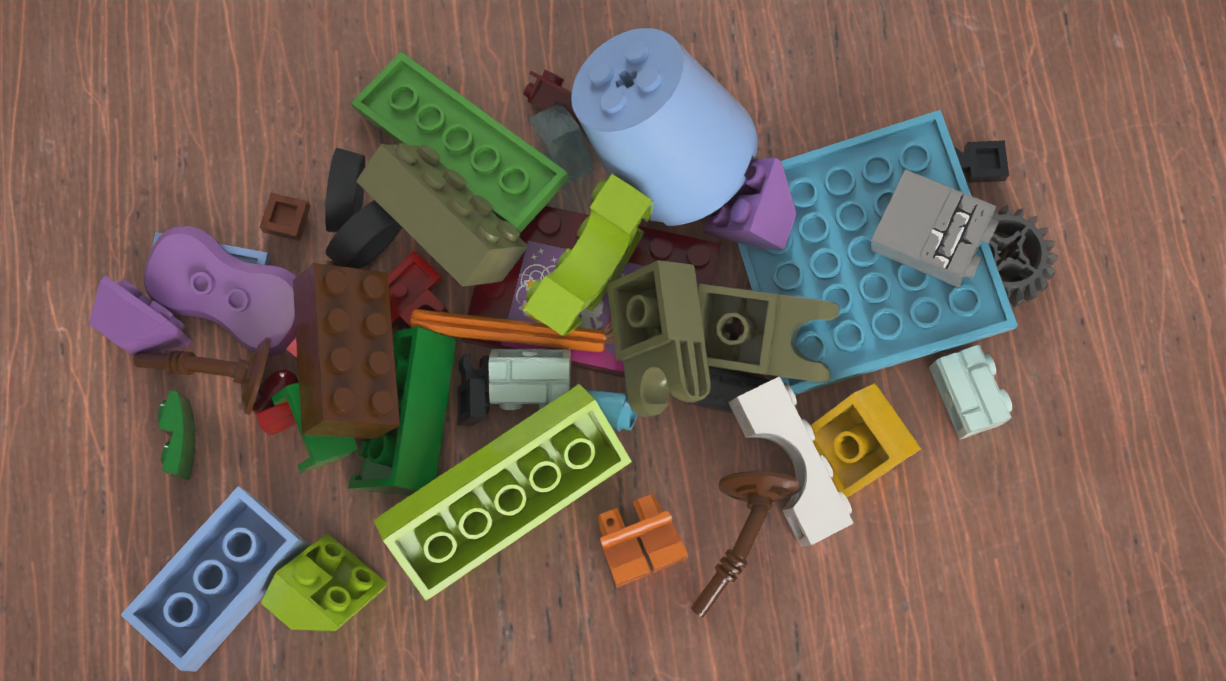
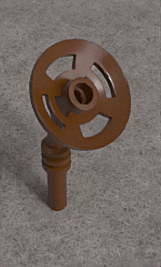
(186, 363)
(758, 493)

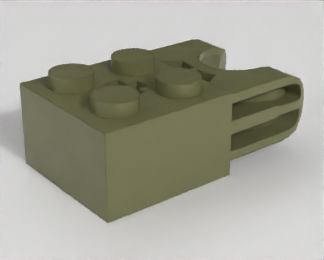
(769, 331)
(659, 336)

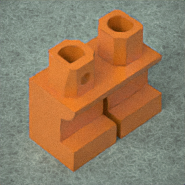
(655, 533)

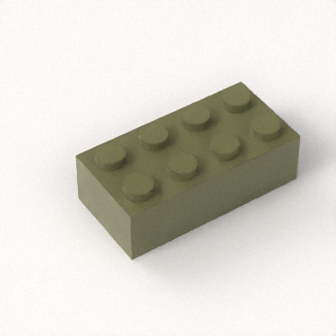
(442, 213)

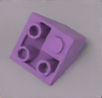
(760, 210)
(135, 320)

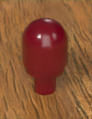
(271, 386)

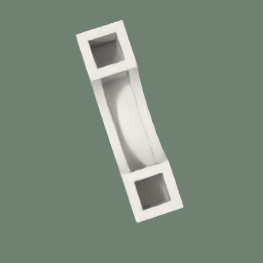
(771, 415)

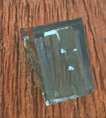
(562, 141)

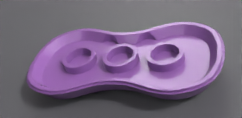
(200, 279)

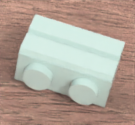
(528, 376)
(971, 391)

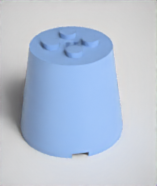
(664, 124)

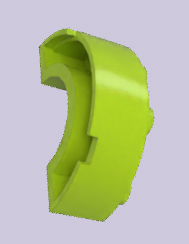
(597, 259)

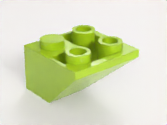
(321, 587)

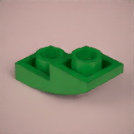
(177, 420)

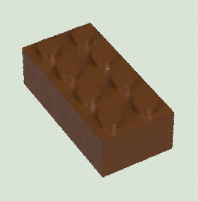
(345, 352)

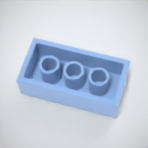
(214, 580)

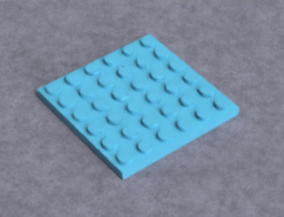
(885, 306)

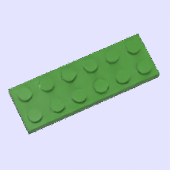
(494, 161)

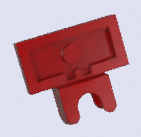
(411, 289)

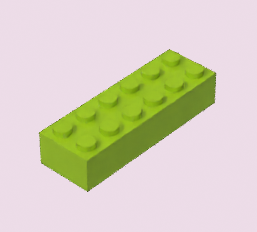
(502, 491)

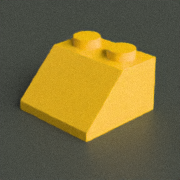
(862, 439)

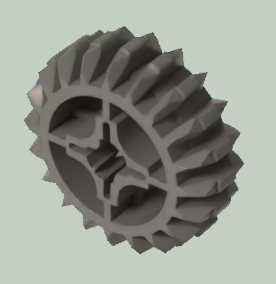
(1032, 276)

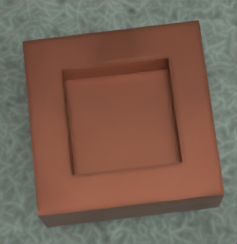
(285, 216)

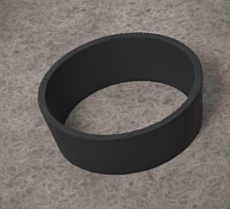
(343, 193)
(363, 237)

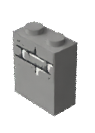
(934, 229)

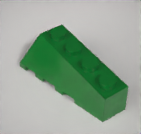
(410, 453)

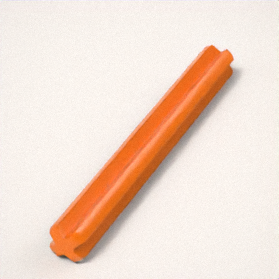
(507, 330)

